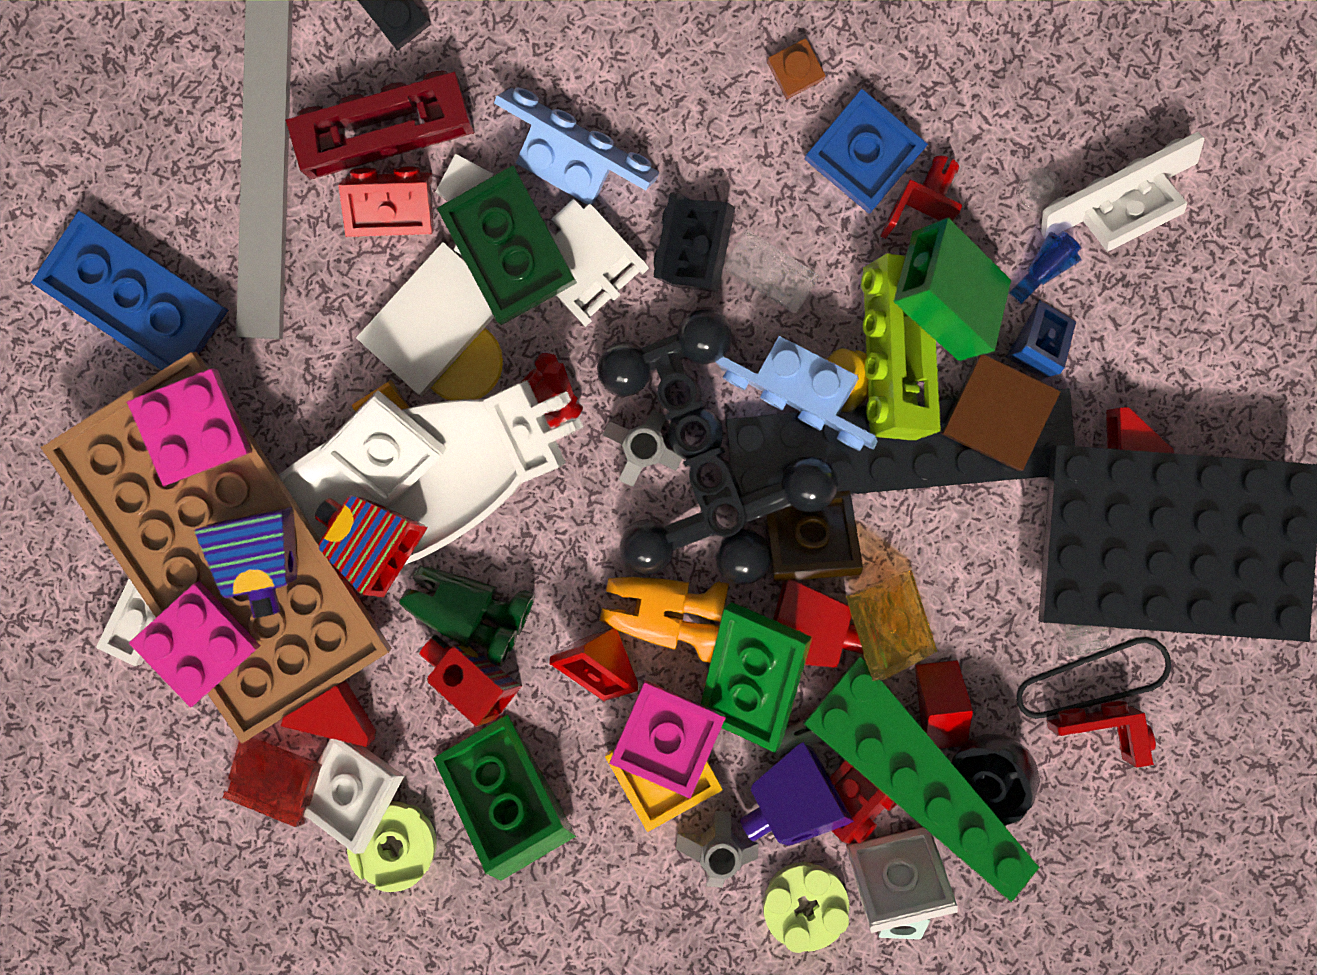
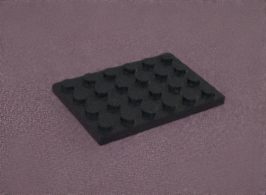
(1179, 543)

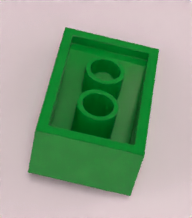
(503, 799)

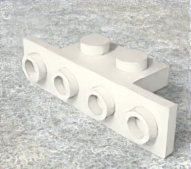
(1129, 200)

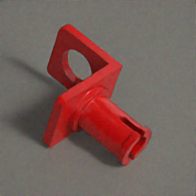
(929, 197)

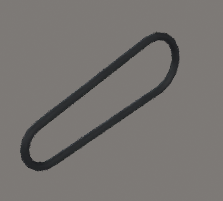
(1163, 678)

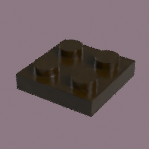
(814, 542)

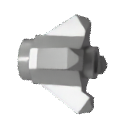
(642, 446)
(718, 850)

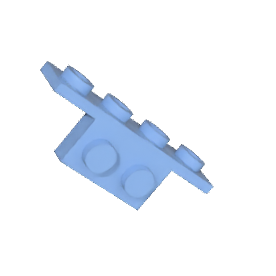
(568, 153)
(805, 383)

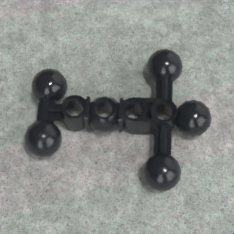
(742, 554)

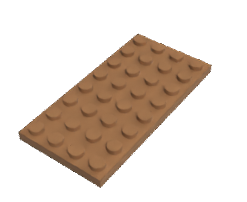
(151, 532)

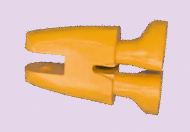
(662, 609)

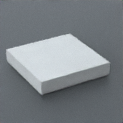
(382, 449)
(352, 793)
(901, 879)

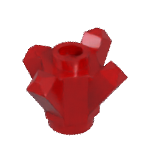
(549, 381)

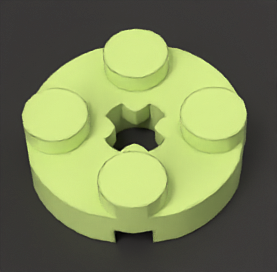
(414, 859)
(829, 915)

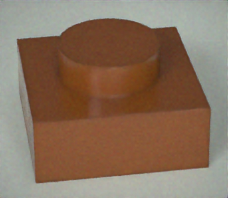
(796, 68)

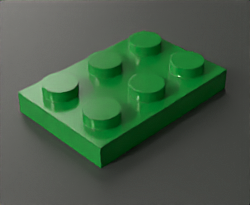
(755, 675)

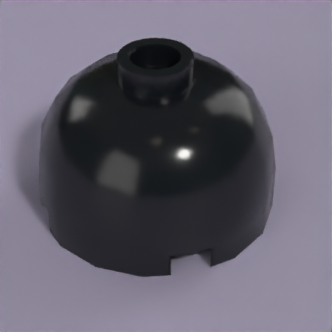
(1000, 774)

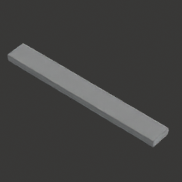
(264, 169)

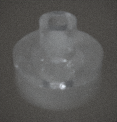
(1038, 190)

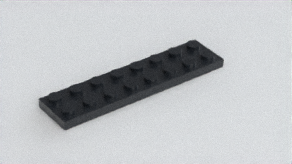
(767, 445)

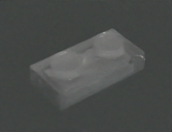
(771, 271)

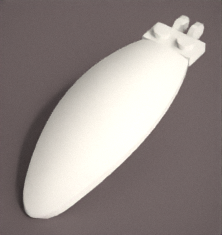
(487, 457)

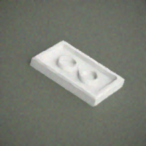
(429, 321)

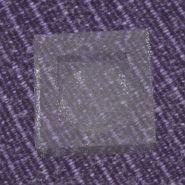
(1082, 640)

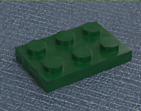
(506, 245)

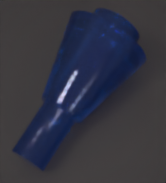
(1053, 258)

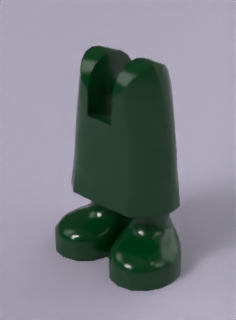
(462, 605)

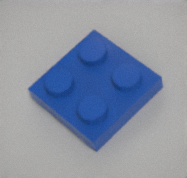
(865, 151)

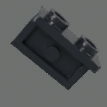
(693, 243)

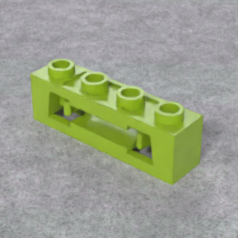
(896, 359)

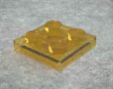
(891, 625)

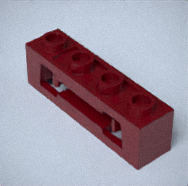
(325, 151)

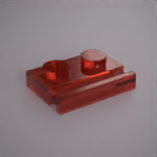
(272, 781)

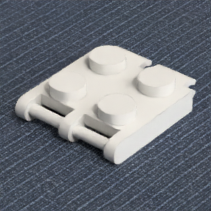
(594, 257)

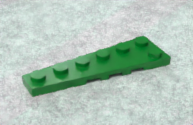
(897, 756)

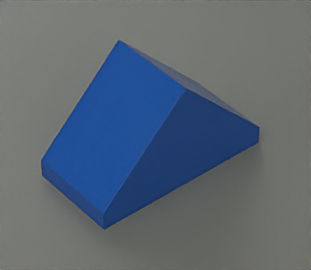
(1043, 342)

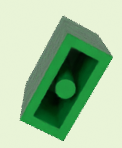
(953, 290)

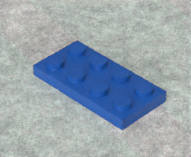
(127, 293)

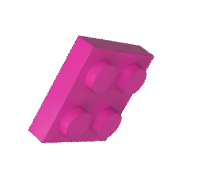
(189, 426)
(194, 644)
(667, 739)

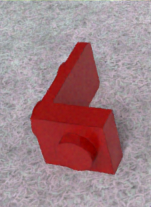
(1134, 733)

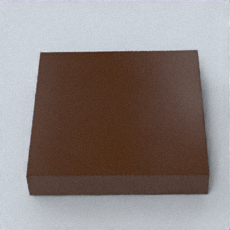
(1000, 412)

